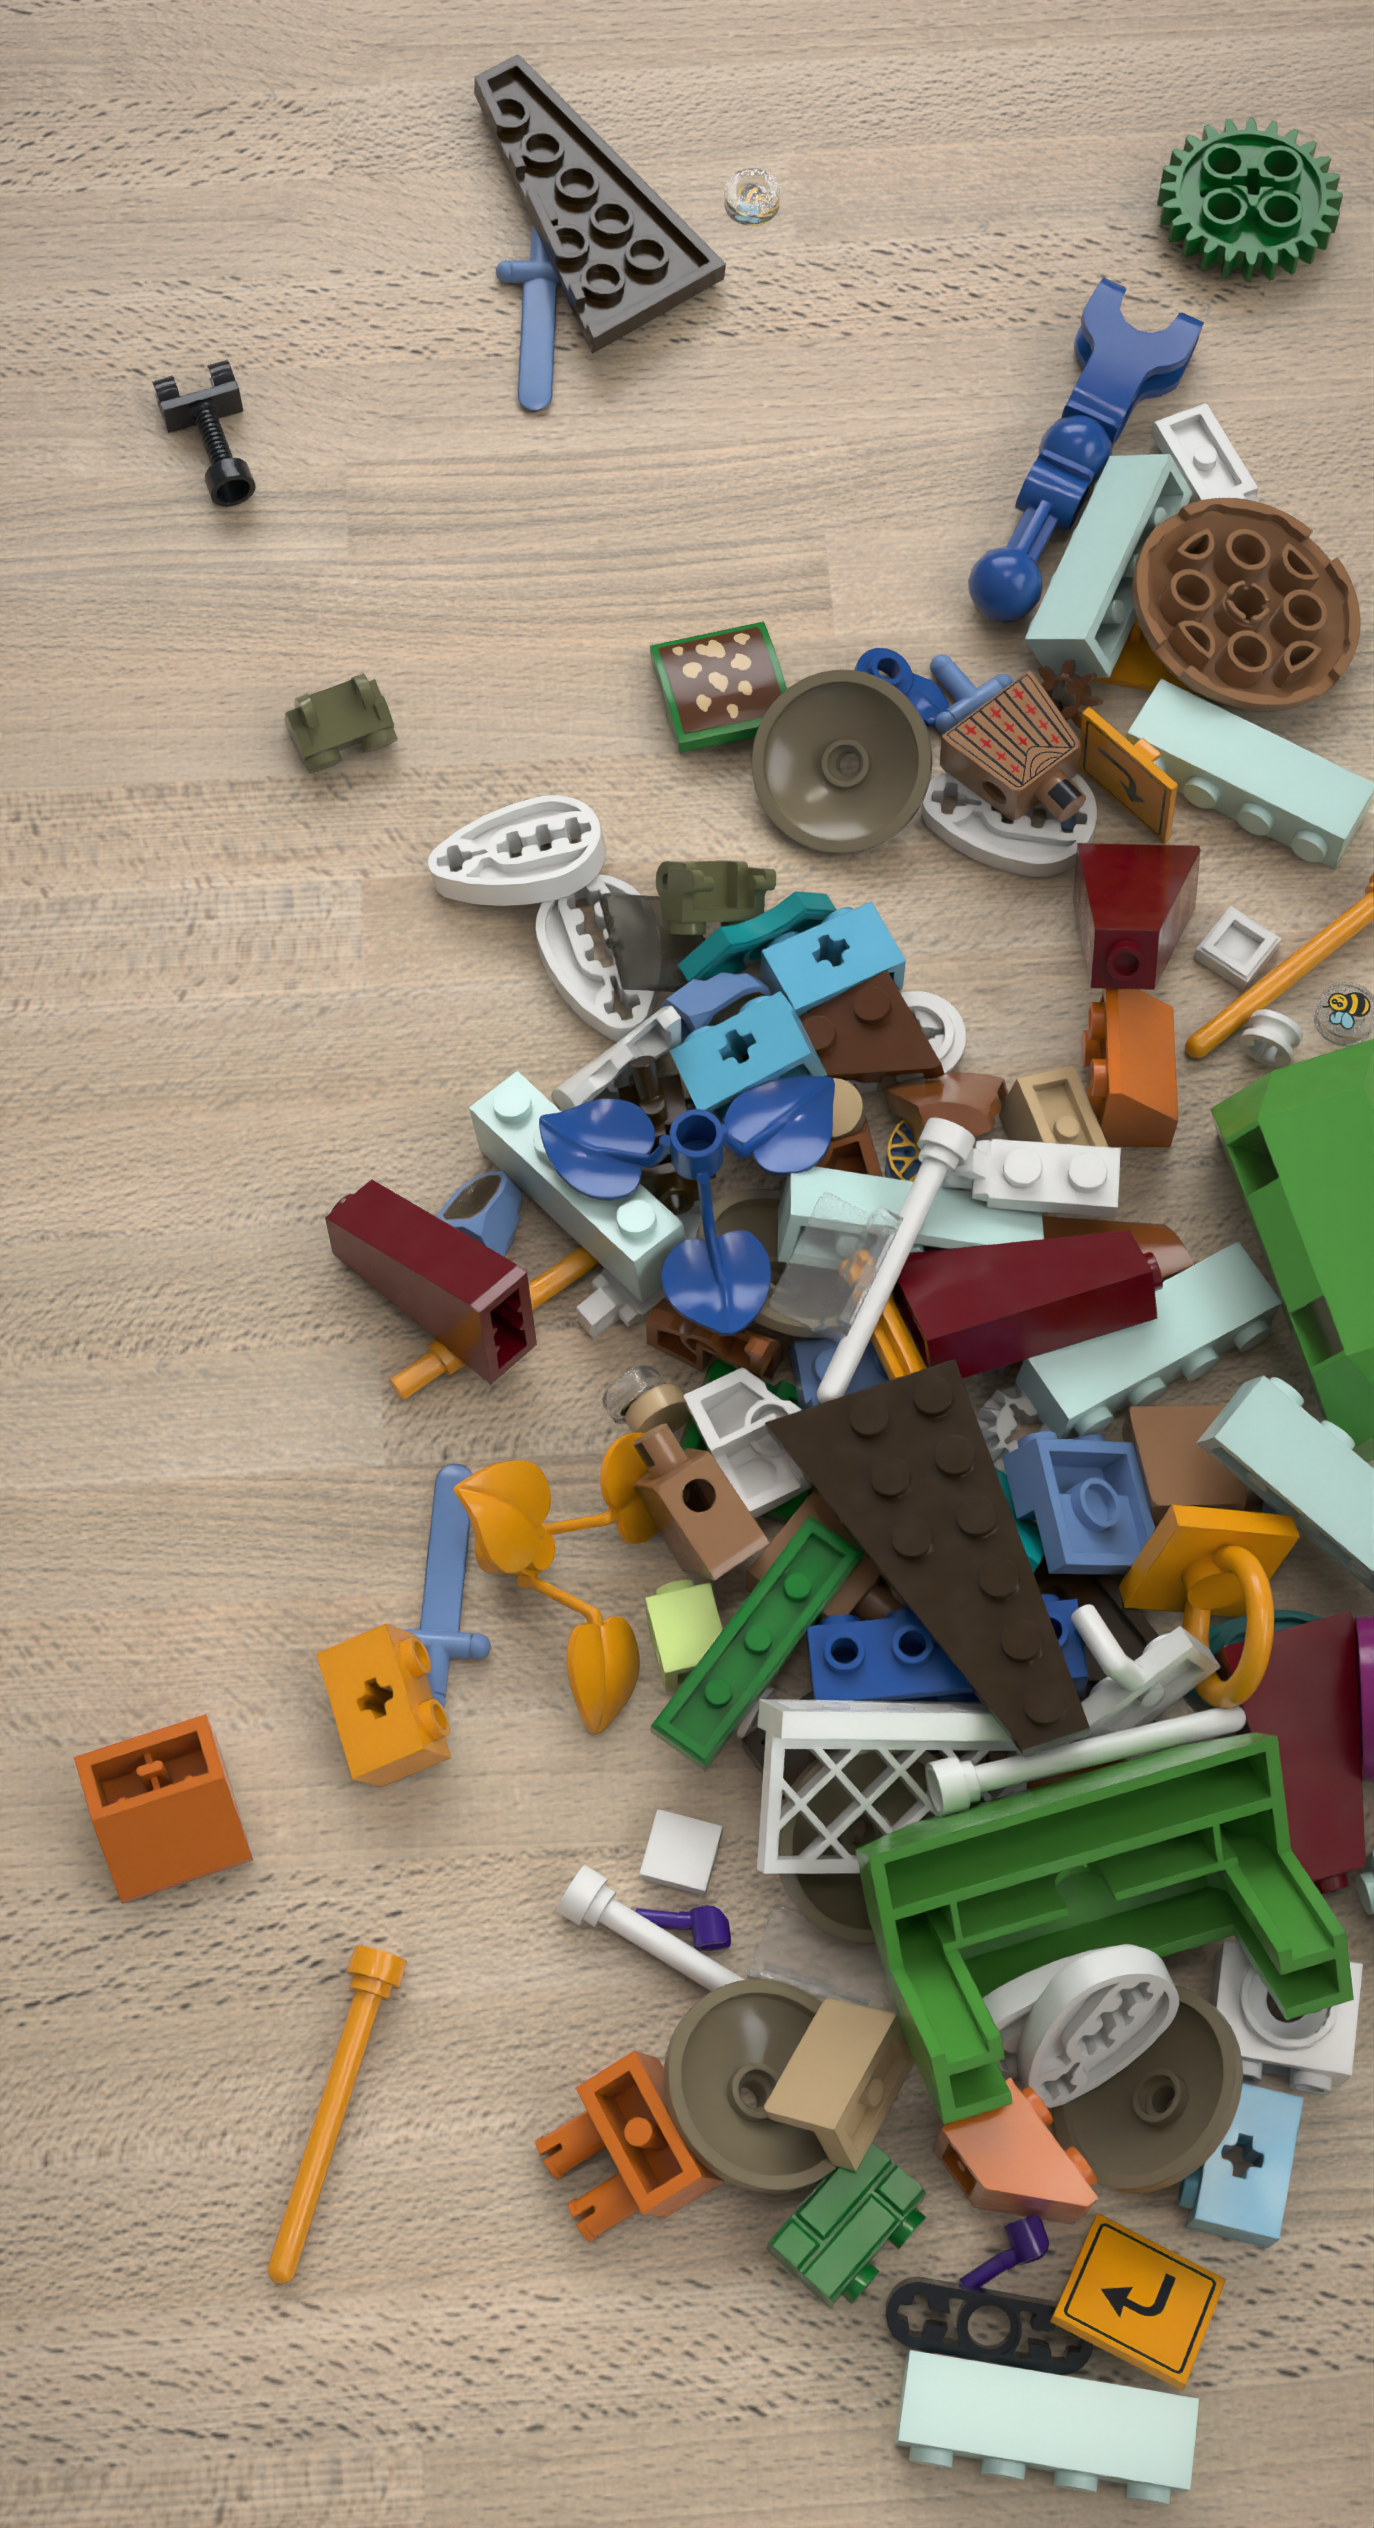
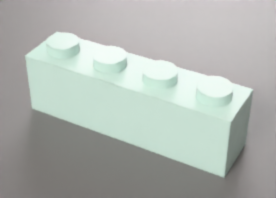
(1091, 593)
(1253, 775)
(951, 1222)
(622, 1234)
(1199, 1317)
(1299, 1469)
(1046, 2424)

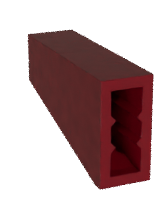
(1132, 909)
(437, 1277)
(1024, 1297)
(1314, 1711)

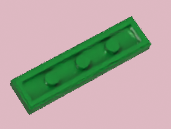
(756, 1643)

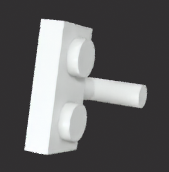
(1143, 1687)

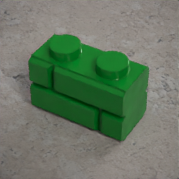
(846, 2226)

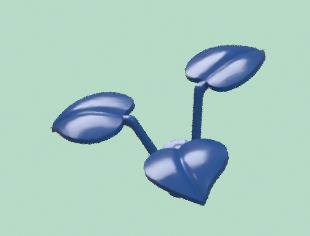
(607, 1141)

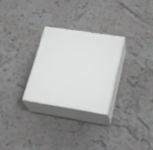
(1237, 948)
(681, 1852)

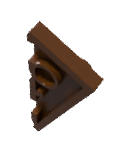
(869, 1034)

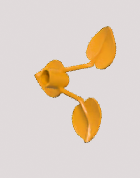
(507, 1516)

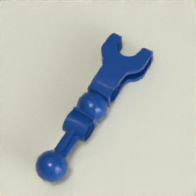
(1118, 372)

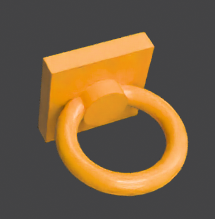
(1219, 1566)

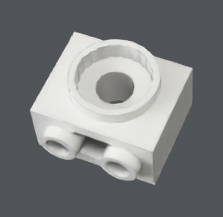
(1309, 2052)

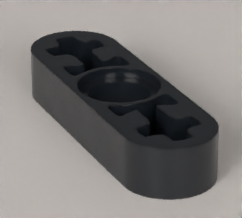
(933, 2331)

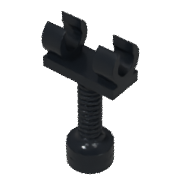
(228, 477)

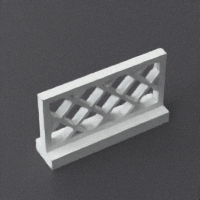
(853, 1728)

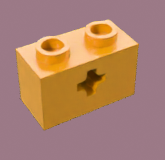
(377, 1677)

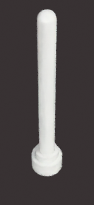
(942, 1148)
(957, 1784)
(594, 1902)

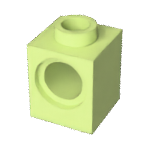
(682, 1628)

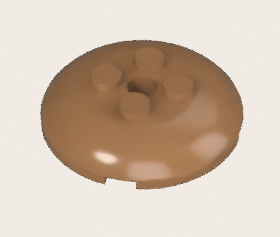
(1245, 605)

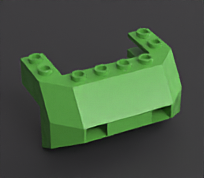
(1307, 1183)
(1120, 1855)

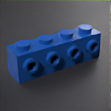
(902, 1663)

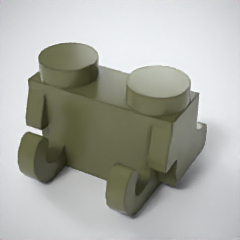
(338, 720)
(711, 893)

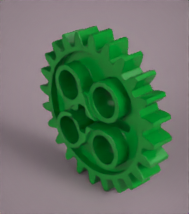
(1249, 199)

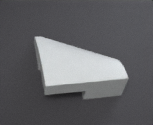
(612, 1068)
(733, 1427)

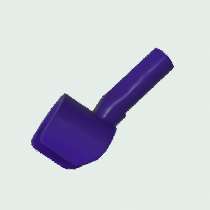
(708, 1925)
(1027, 2244)

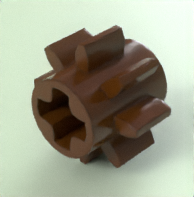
(1075, 685)

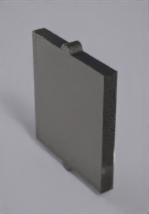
(642, 944)

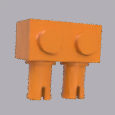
(633, 2122)

